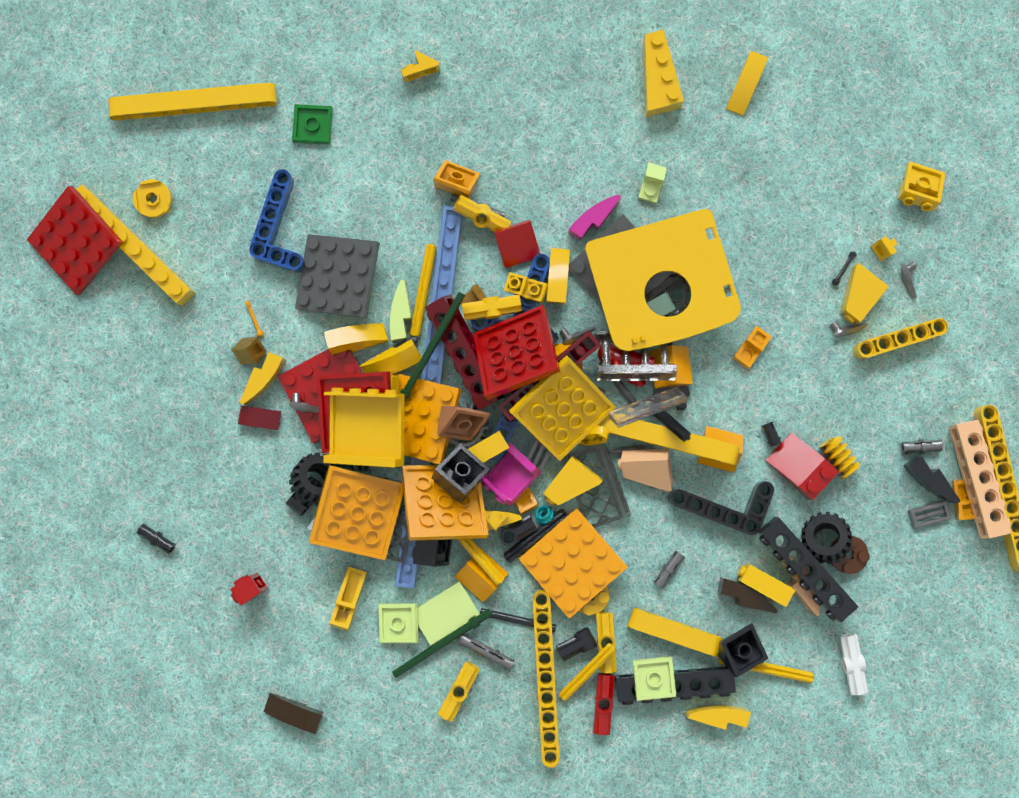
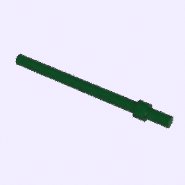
(474, 622)

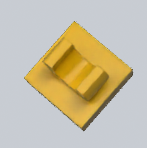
(884, 248)

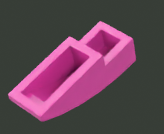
(593, 217)

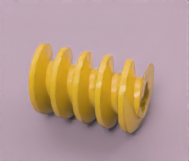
(841, 456)

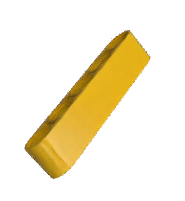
(908, 334)
(674, 632)

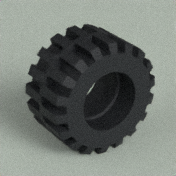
(300, 482)
(832, 522)

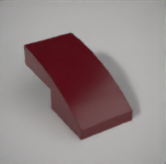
(259, 417)

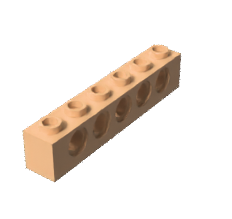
(975, 489)

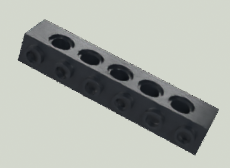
(844, 604)
(725, 684)

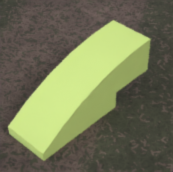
(400, 313)

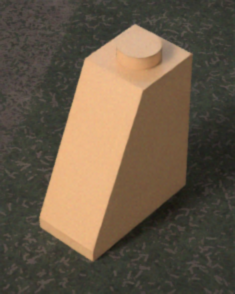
(647, 467)

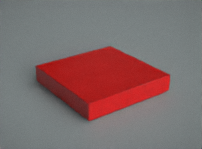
(517, 243)

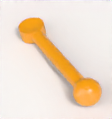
(260, 333)

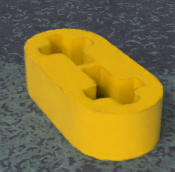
(596, 436)

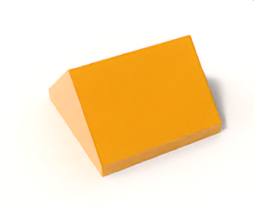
(456, 179)
(677, 355)
(726, 437)
(476, 580)

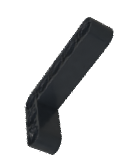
(724, 512)

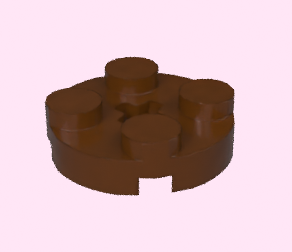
(859, 558)

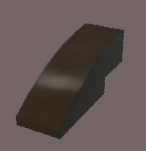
(744, 595)
(294, 713)

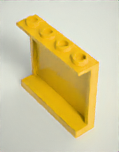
(366, 427)

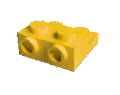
(921, 186)

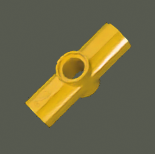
(472, 211)
(491, 307)
(605, 629)
(453, 702)

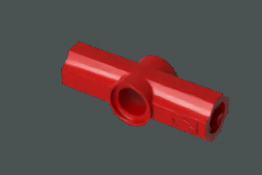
(602, 716)

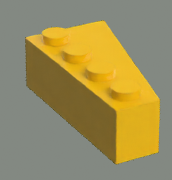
(660, 77)

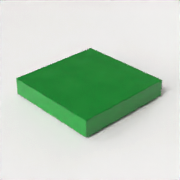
(312, 124)

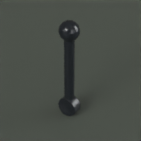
(852, 255)

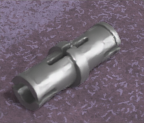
(921, 446)
(669, 569)

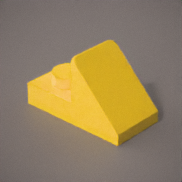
(424, 67)

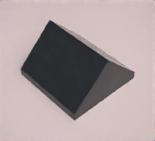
(742, 651)

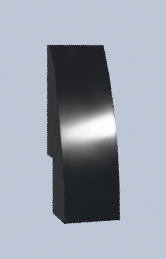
(931, 479)

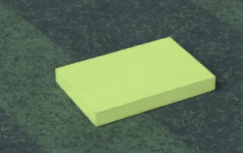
(445, 613)

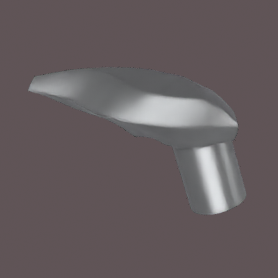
(907, 278)
(841, 332)
(575, 336)
(300, 406)
(619, 450)

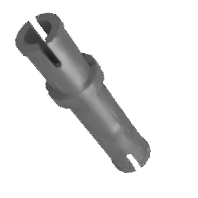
(486, 652)

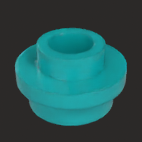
(544, 514)

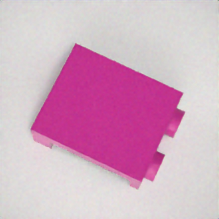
(511, 476)

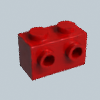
(247, 588)

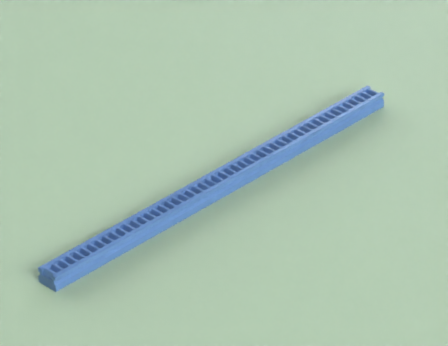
(433, 370)

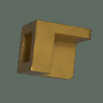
(474, 295)
(249, 350)

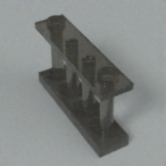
(631, 372)

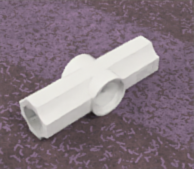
(853, 664)

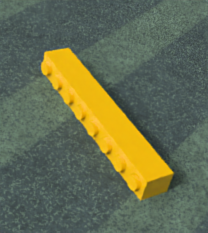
(140, 252)

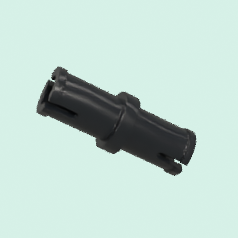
(156, 538)

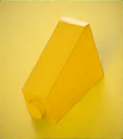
(861, 293)
(571, 481)
(765, 584)

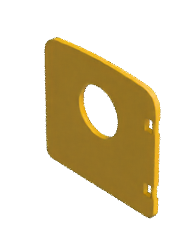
(676, 245)

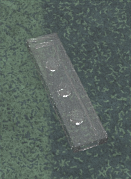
(647, 407)

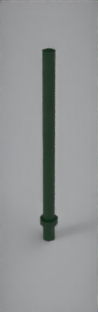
(432, 345)

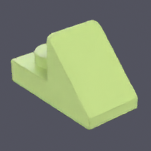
(652, 183)

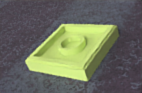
(398, 623)
(654, 678)

